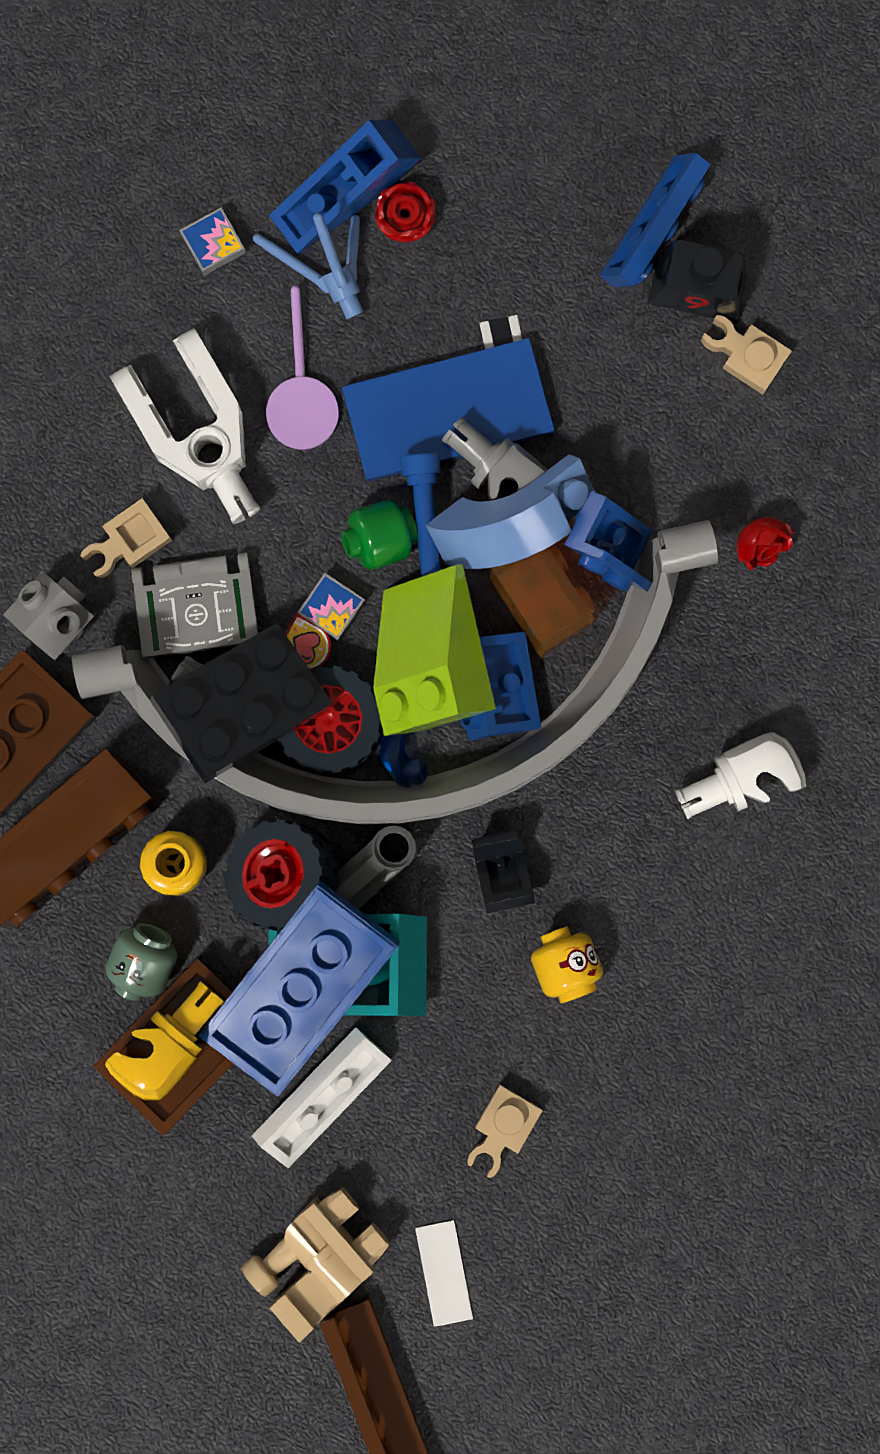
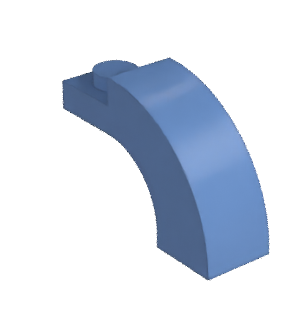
(512, 526)

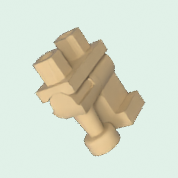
(328, 1252)

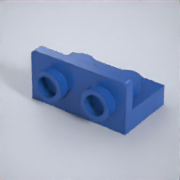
(511, 687)

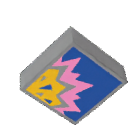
(212, 241)
(331, 606)

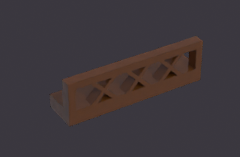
(372, 1380)

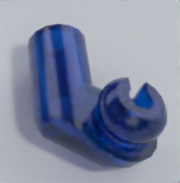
(397, 762)

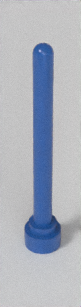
(421, 474)

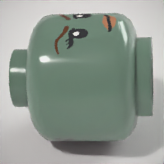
(141, 962)

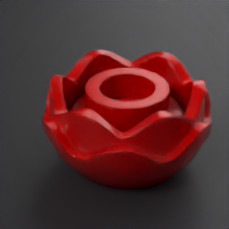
(405, 197)
(763, 541)

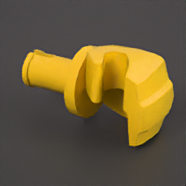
(172, 1046)

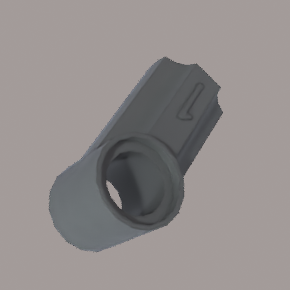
(370, 870)

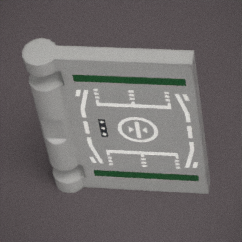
(194, 606)

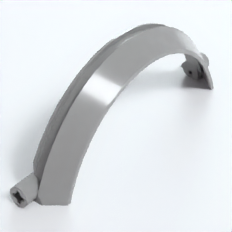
(467, 786)

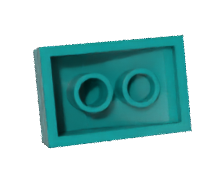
(401, 981)

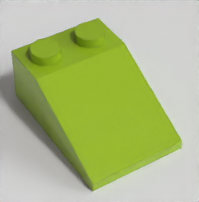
(429, 655)

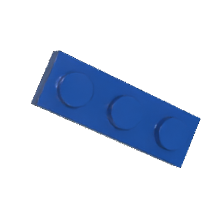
(656, 221)

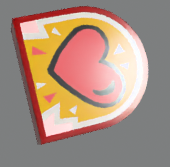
(310, 642)

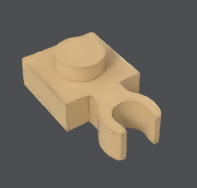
(752, 357)
(132, 535)
(506, 1123)

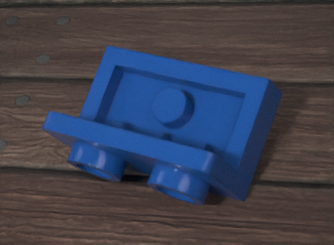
(609, 542)

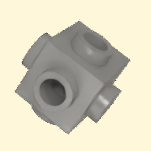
(49, 613)

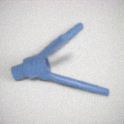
(342, 280)

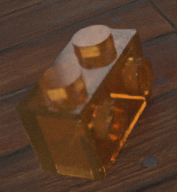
(544, 599)

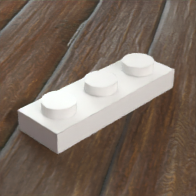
(321, 1098)

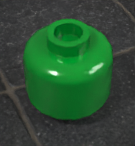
(379, 534)

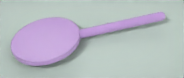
(301, 409)

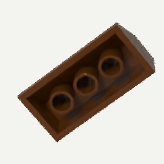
(66, 831)

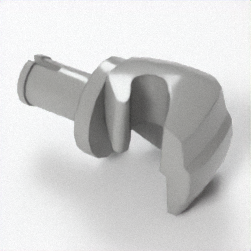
(493, 461)

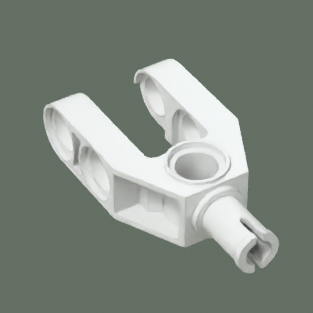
(225, 431)

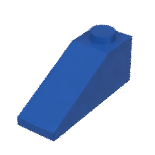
(346, 182)

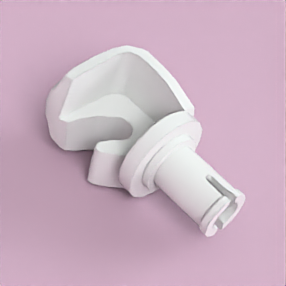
(738, 773)

